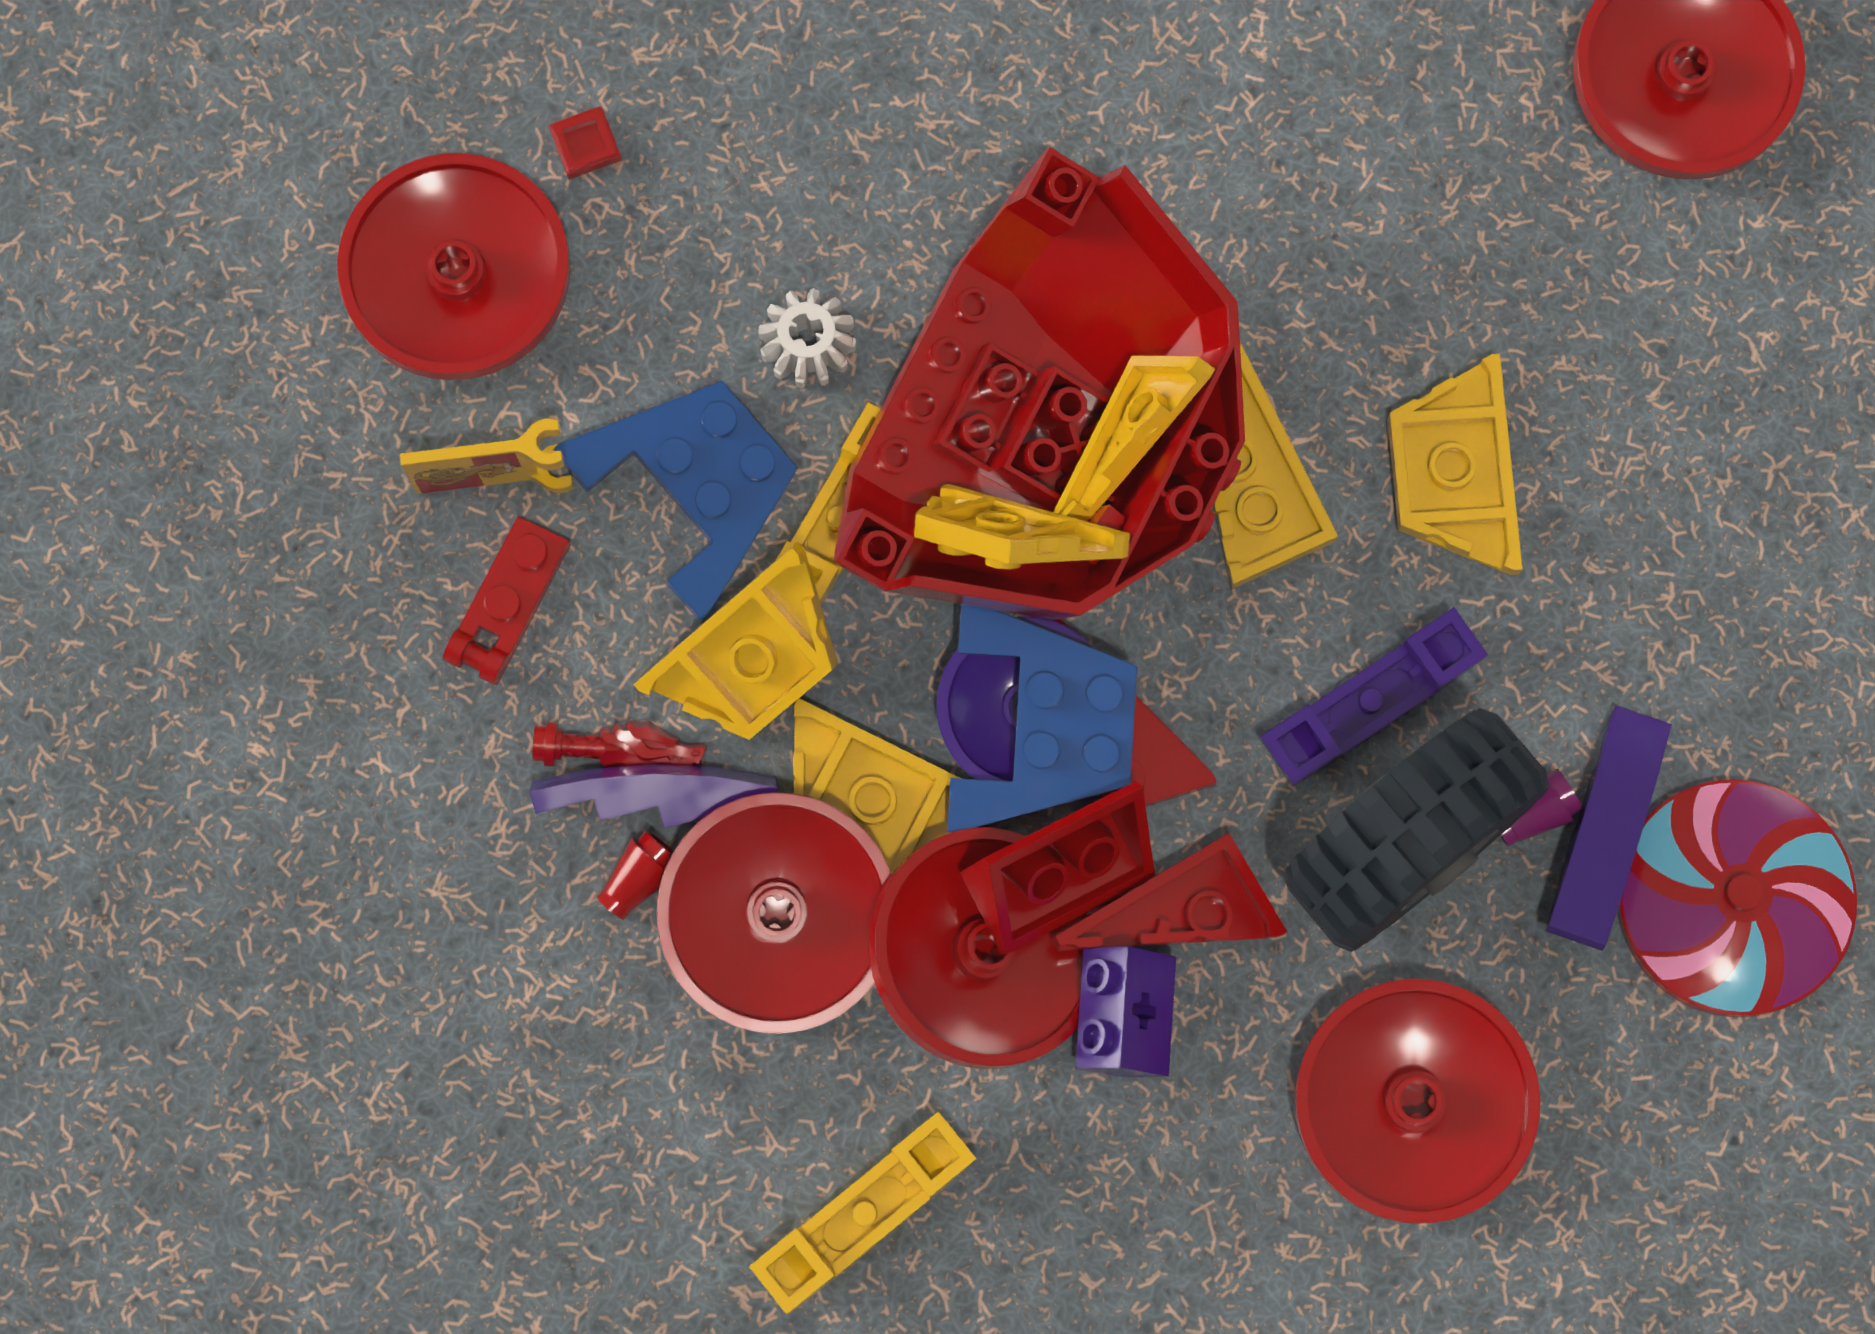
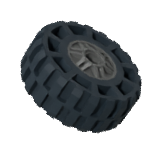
(1416, 829)

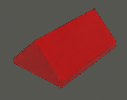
(1063, 869)

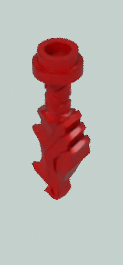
(616, 747)

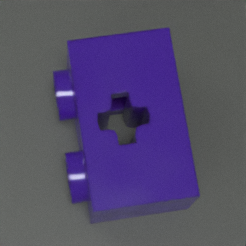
(1126, 1012)

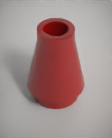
(636, 874)

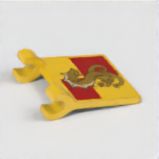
(490, 463)

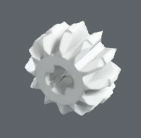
(792, 353)

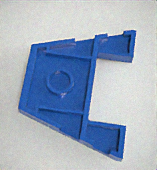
(713, 467)
(1069, 725)

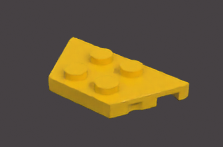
(1457, 469)
(1012, 532)
(752, 652)
(877, 784)

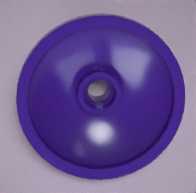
(979, 708)

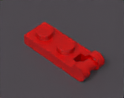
(507, 599)

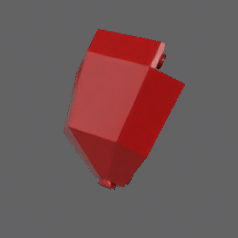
(1018, 378)

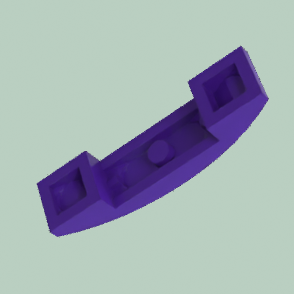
(1374, 697)

